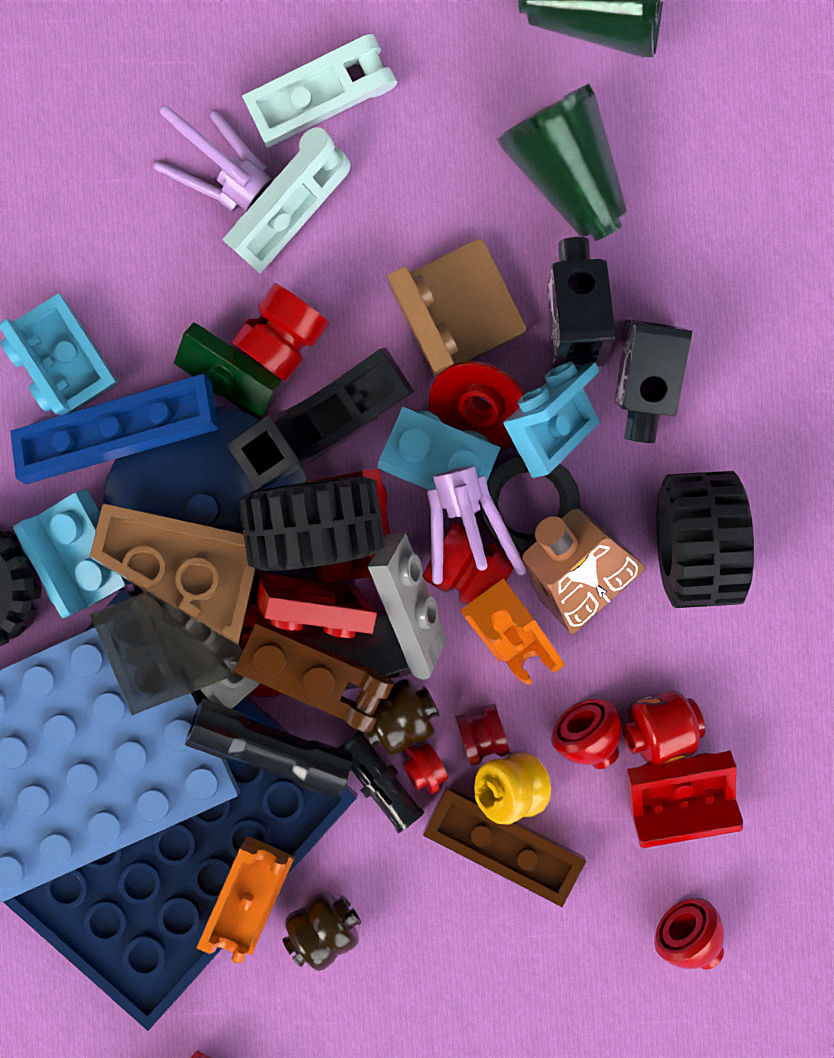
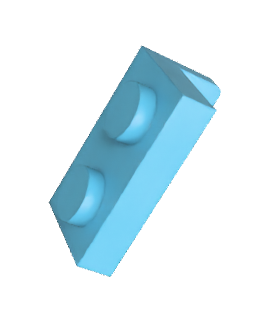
(57, 356)
(553, 418)
(426, 446)

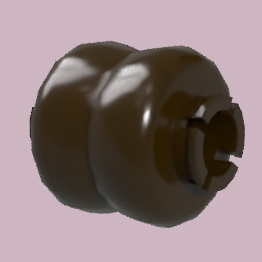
(403, 718)
(321, 931)

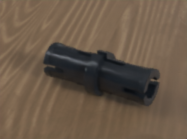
(381, 783)

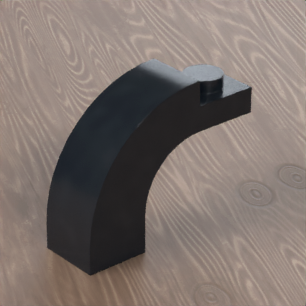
(321, 422)

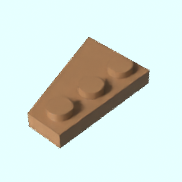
(179, 562)

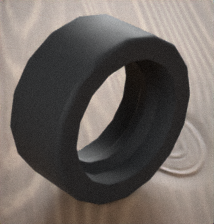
(515, 465)

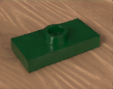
(230, 371)

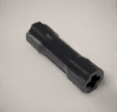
(233, 736)

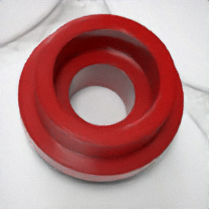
(424, 768)

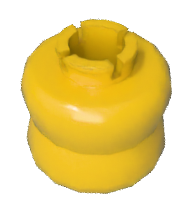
(512, 788)

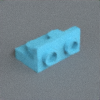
(60, 551)

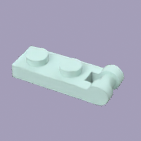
(318, 90)
(289, 200)

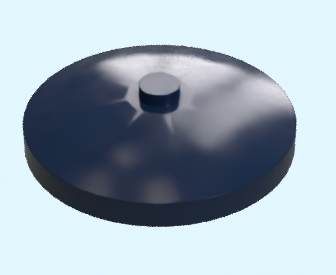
(191, 479)

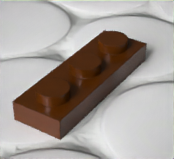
(504, 849)

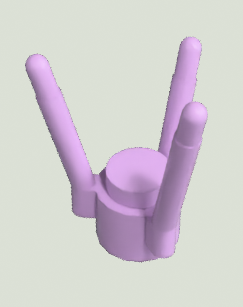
(241, 180)
(459, 493)

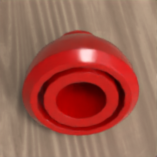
(589, 733)
(691, 935)

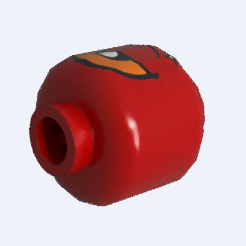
(664, 727)

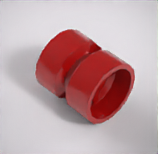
(280, 332)
(460, 566)

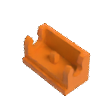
(510, 630)
(246, 899)

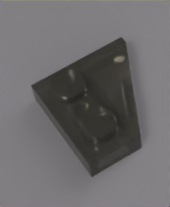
(154, 653)

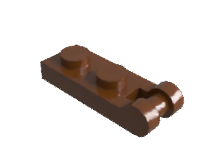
(312, 675)

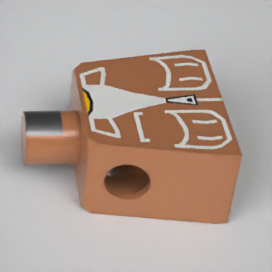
(578, 567)

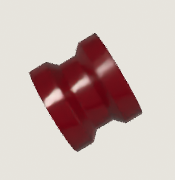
(482, 735)

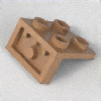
(457, 306)

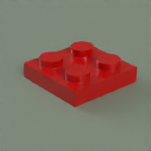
(300, 601)

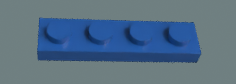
(114, 429)

